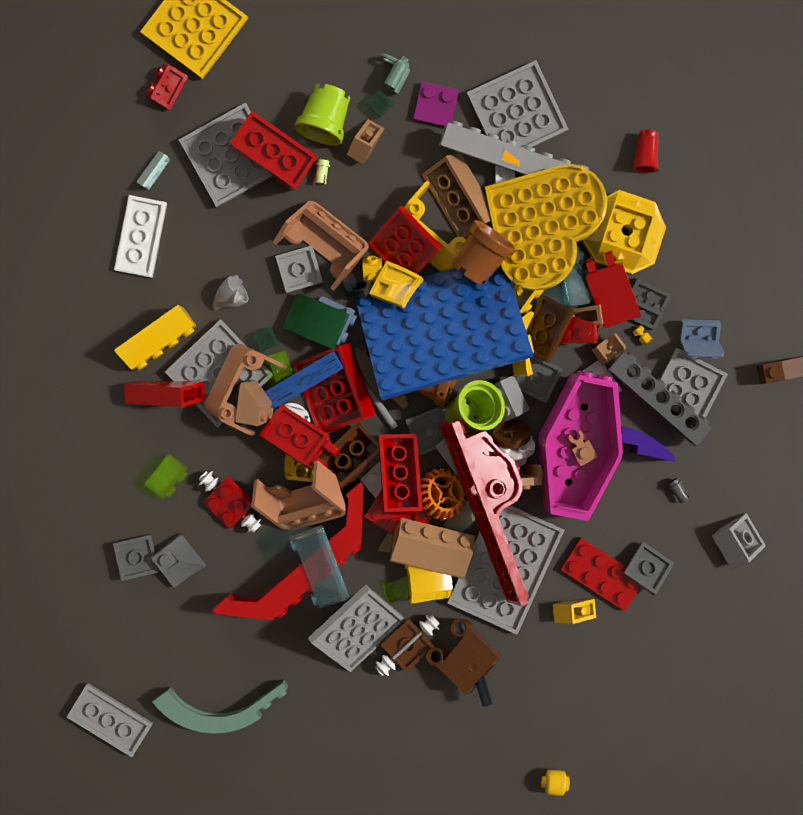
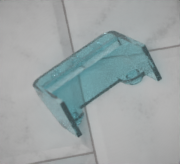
(320, 566)

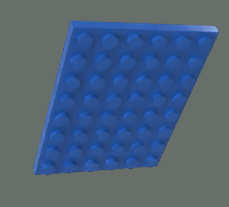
(443, 332)

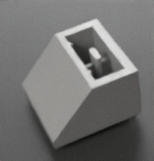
(513, 398)

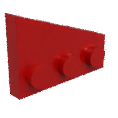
(580, 332)

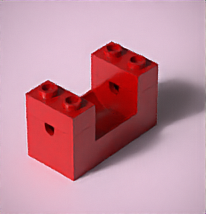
(272, 151)

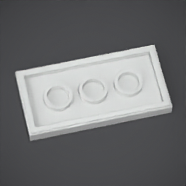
(140, 236)

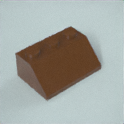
(355, 458)

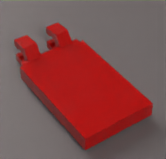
(612, 291)
(297, 437)

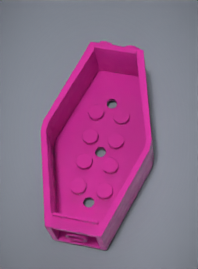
(599, 425)

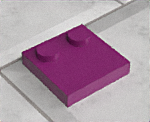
(435, 104)

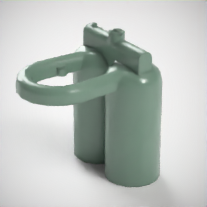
(397, 74)

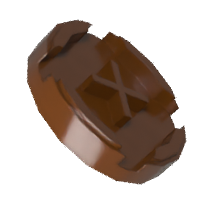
(511, 434)

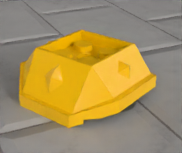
(645, 227)

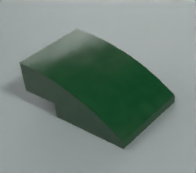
(315, 321)

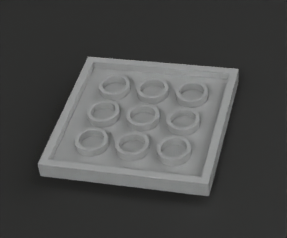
(518, 107)
(220, 168)
(205, 361)
(357, 628)

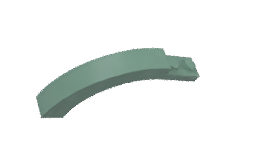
(197, 720)

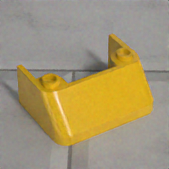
(443, 259)

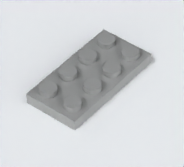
(109, 720)

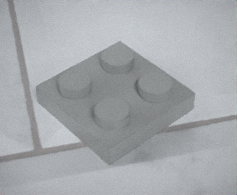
(299, 269)

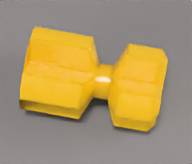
(644, 337)

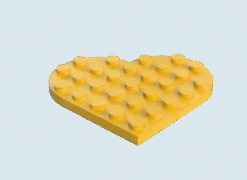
(544, 220)

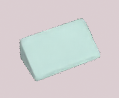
(153, 170)

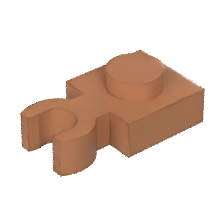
(582, 450)

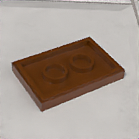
(548, 327)

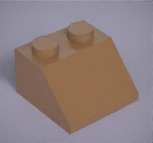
(253, 404)

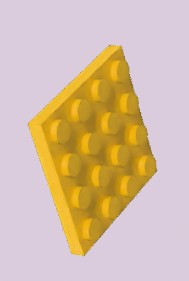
(194, 31)

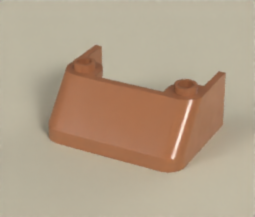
(327, 236)
(217, 400)
(301, 506)

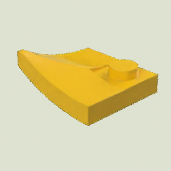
(395, 284)

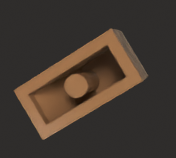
(365, 141)

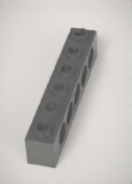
(700, 424)

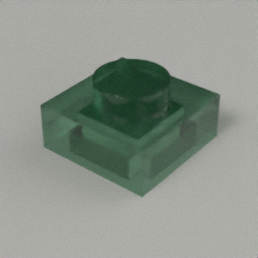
(380, 103)
(266, 339)

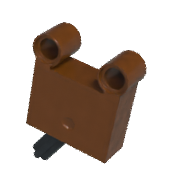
(468, 661)

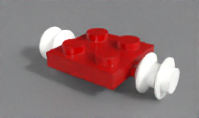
(229, 502)

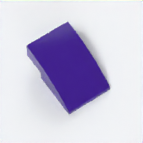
(645, 445)

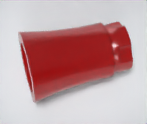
(646, 152)

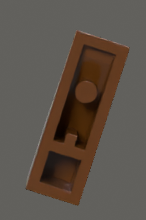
(780, 370)

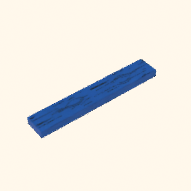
(304, 379)

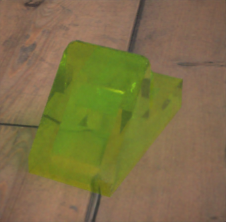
(281, 374)
(397, 589)

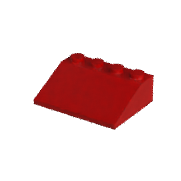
(342, 396)

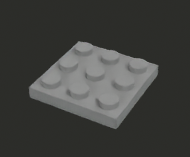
(693, 380)

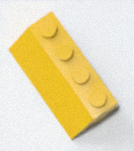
(155, 338)

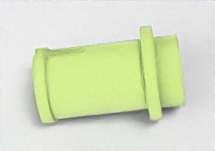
(321, 171)

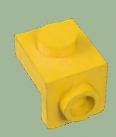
(371, 268)

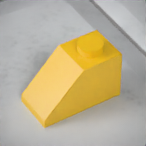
(574, 611)

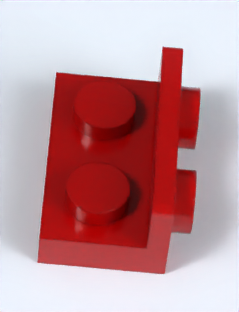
(166, 86)

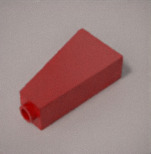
(164, 393)

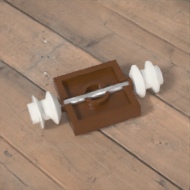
(407, 645)

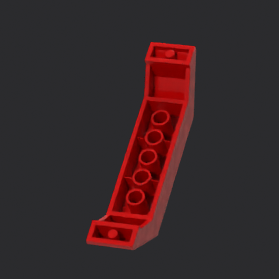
(295, 583)

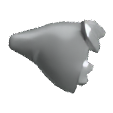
(230, 293)

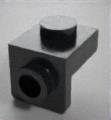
(356, 289)

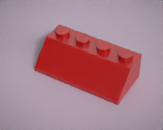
(400, 474)

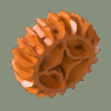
(449, 494)

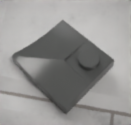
(177, 560)

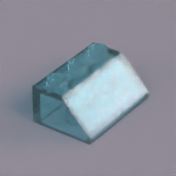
(574, 285)

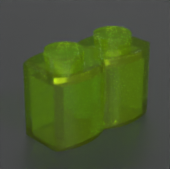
(166, 476)

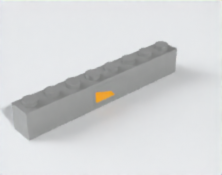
(496, 152)

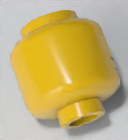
(555, 782)

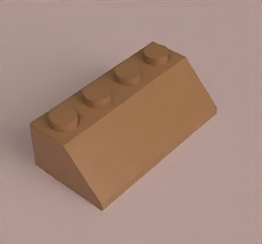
(458, 193)
(432, 548)

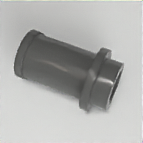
(679, 491)

